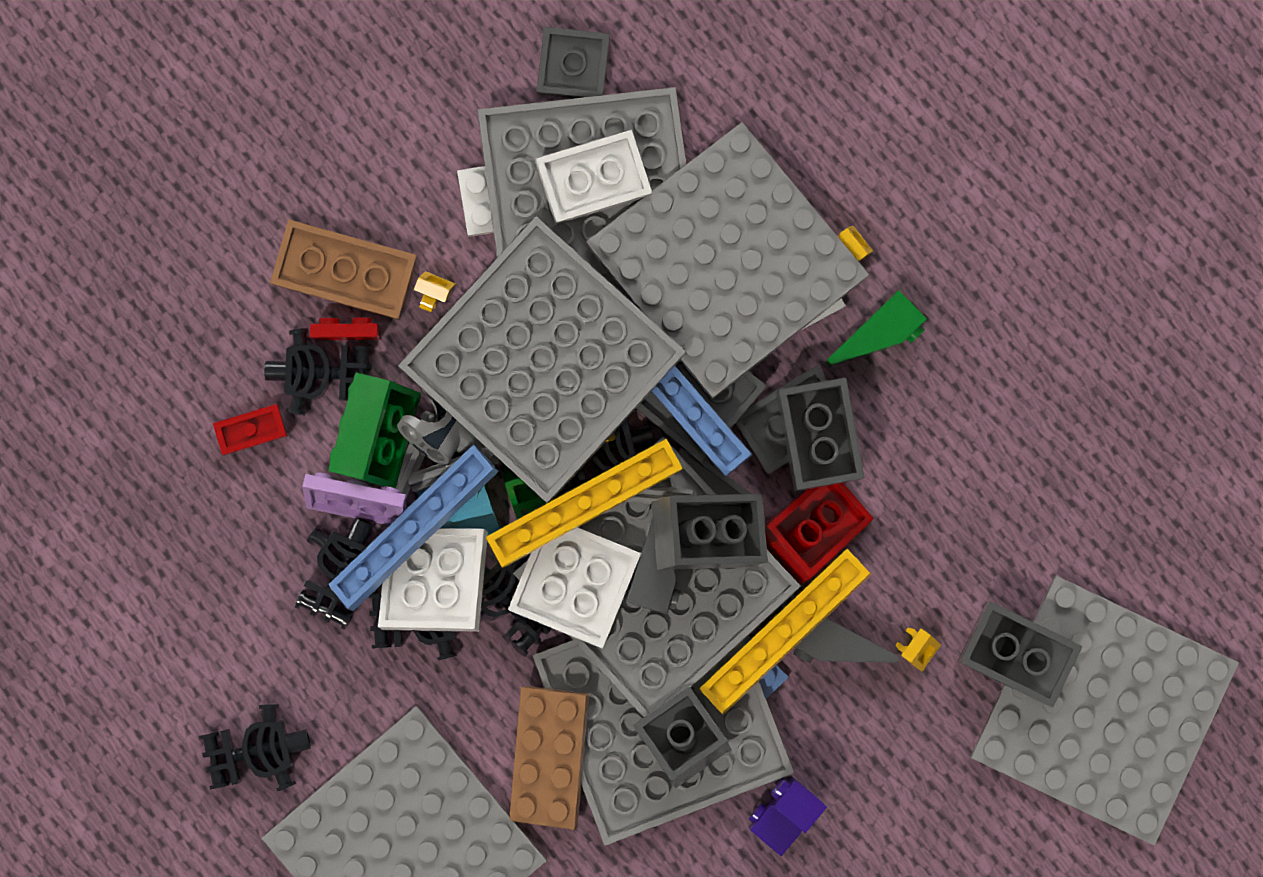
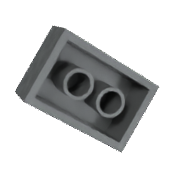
(820, 434)
(709, 531)

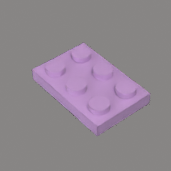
(353, 499)

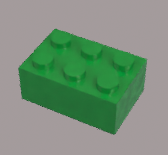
(368, 435)

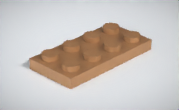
(343, 269)
(549, 757)

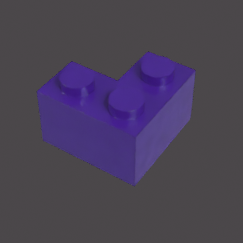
(786, 815)

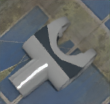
(439, 438)

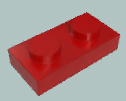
(331, 330)
(250, 429)

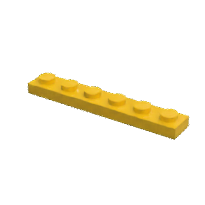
(584, 503)
(785, 631)

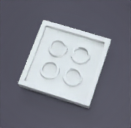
(438, 584)
(576, 585)

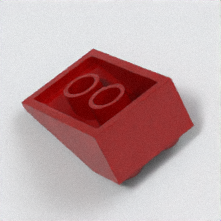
(814, 529)

